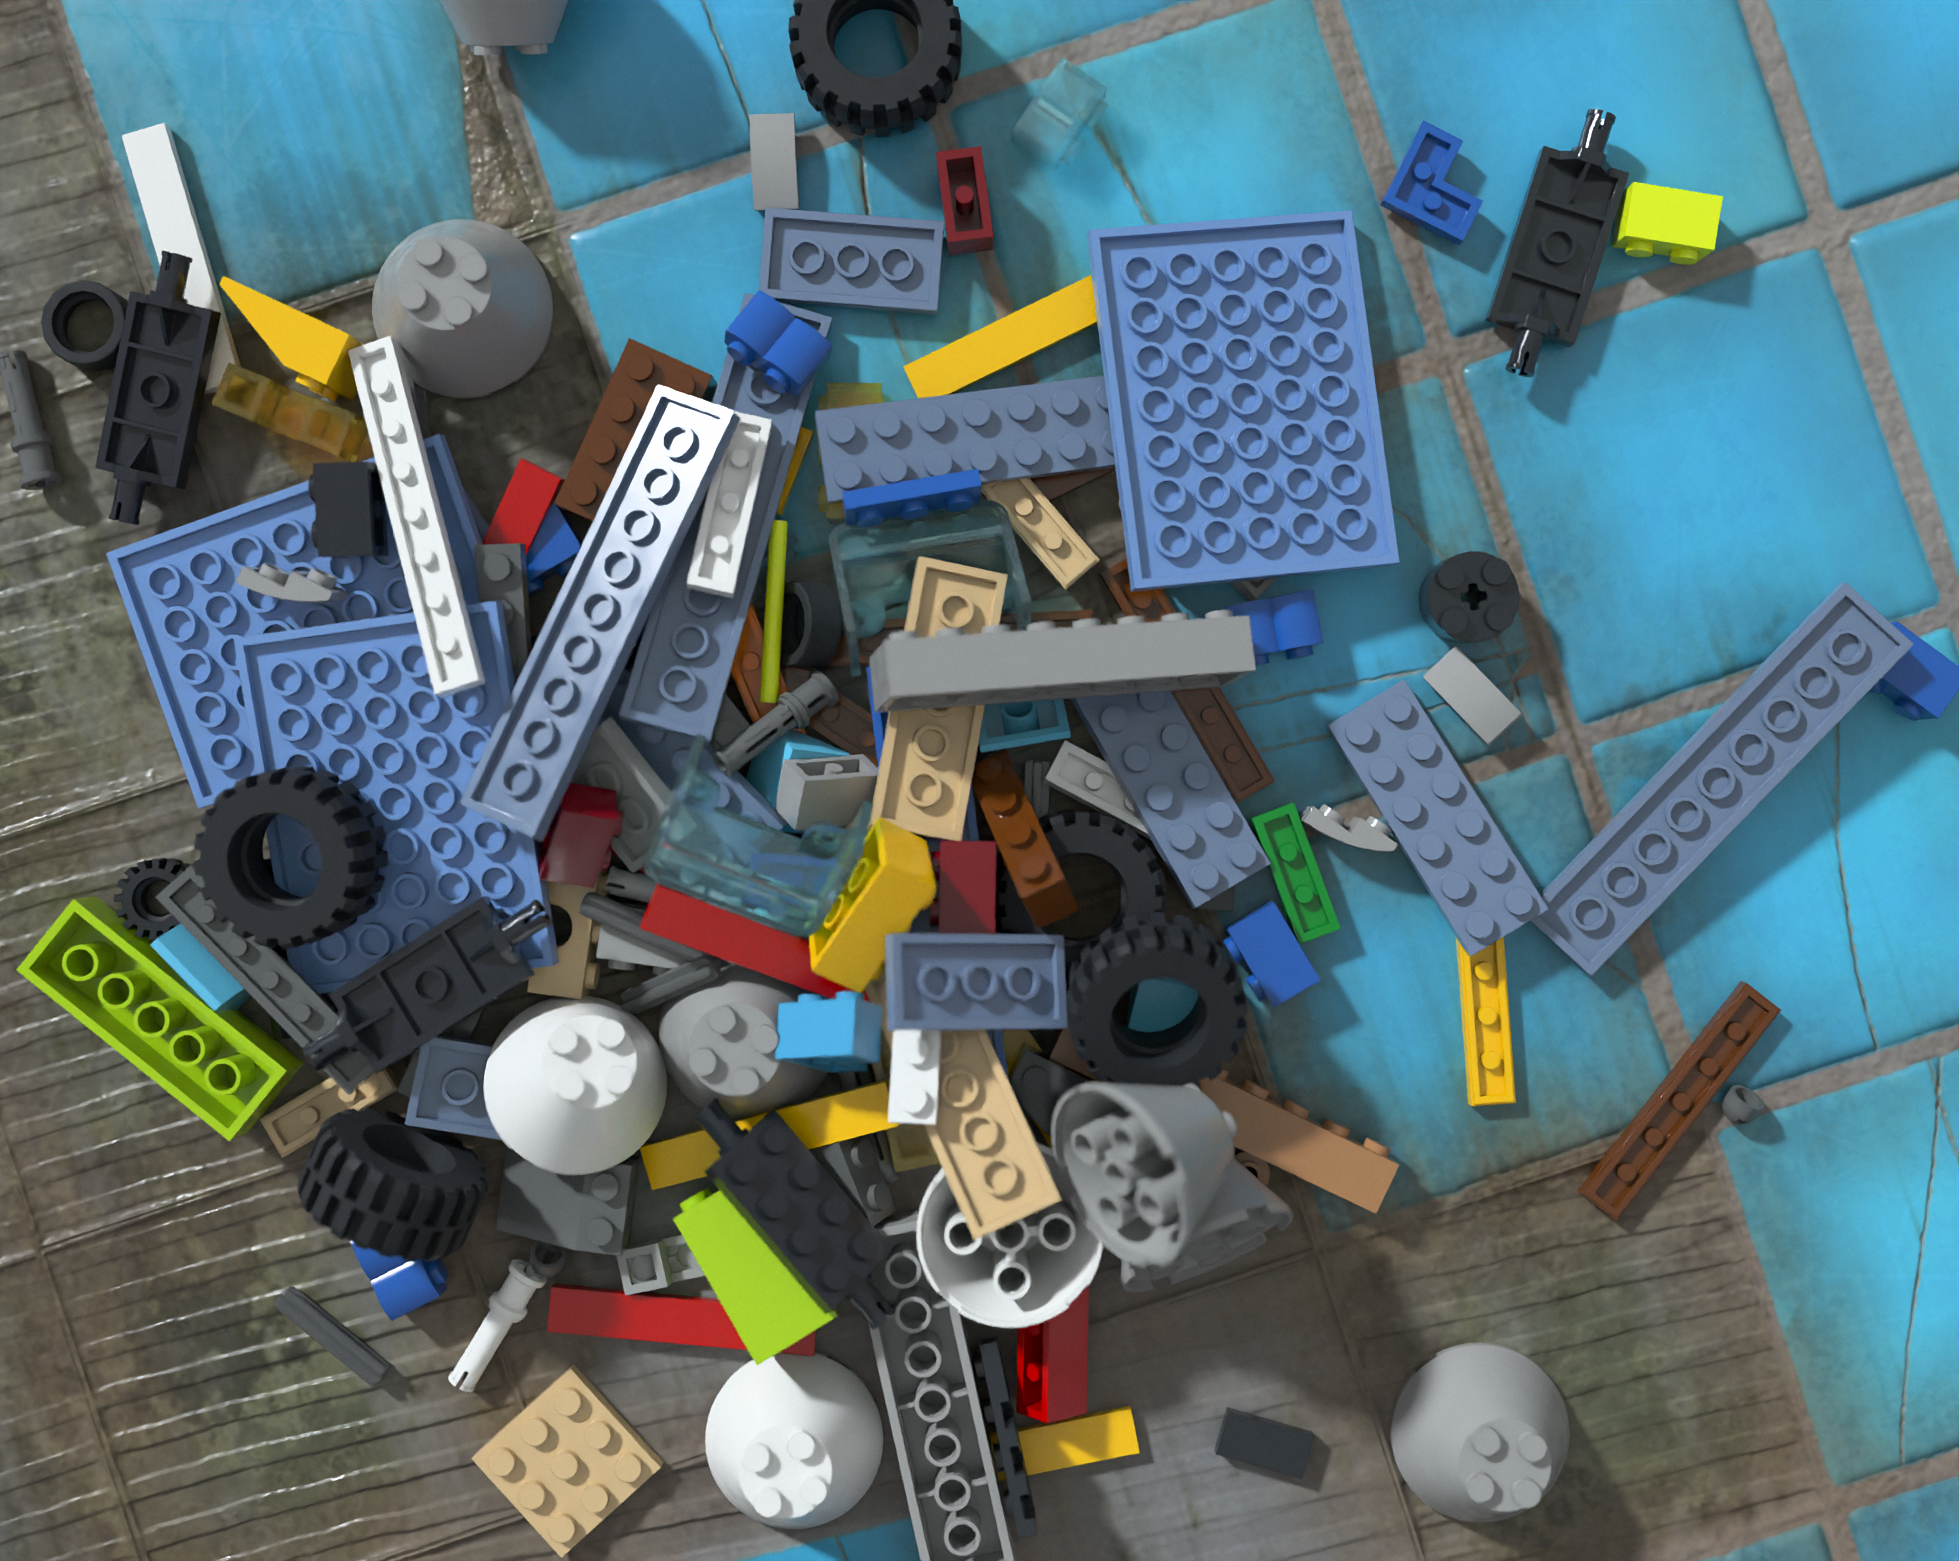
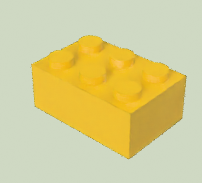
(877, 900)

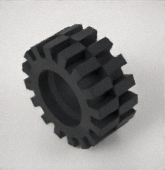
(134, 896)

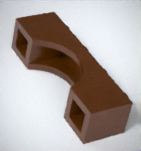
(1022, 840)

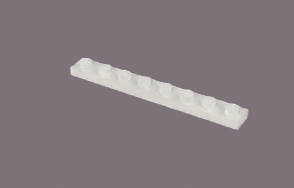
(416, 517)

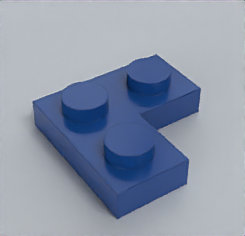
(1422, 194)

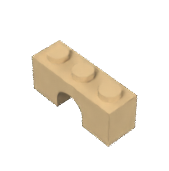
(576, 967)

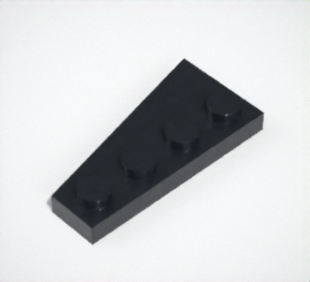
(1008, 1451)

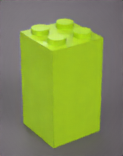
(747, 1277)

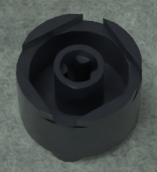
(1486, 578)

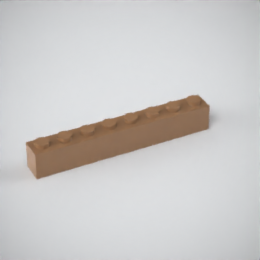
(1285, 1135)

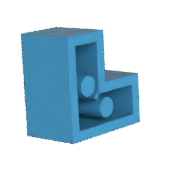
(830, 1033)

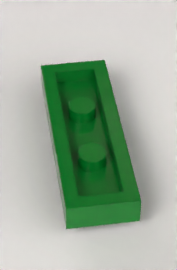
(1295, 873)

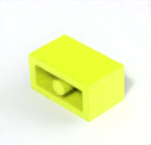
(1667, 223)

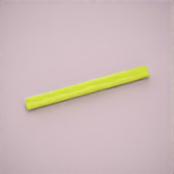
(773, 612)

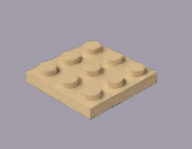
(567, 1460)

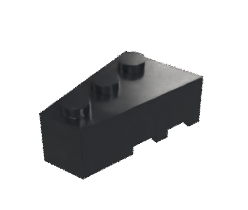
(1041, 1084)

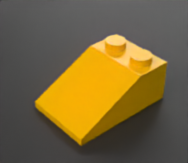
(300, 342)

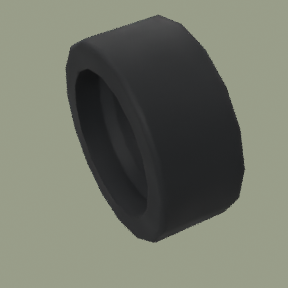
(56, 318)
(809, 624)

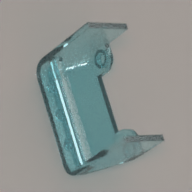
(879, 563)
(747, 863)

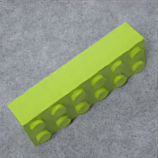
(151, 1016)

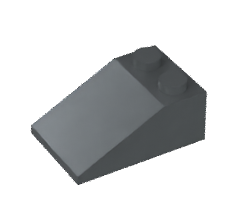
(569, 1210)

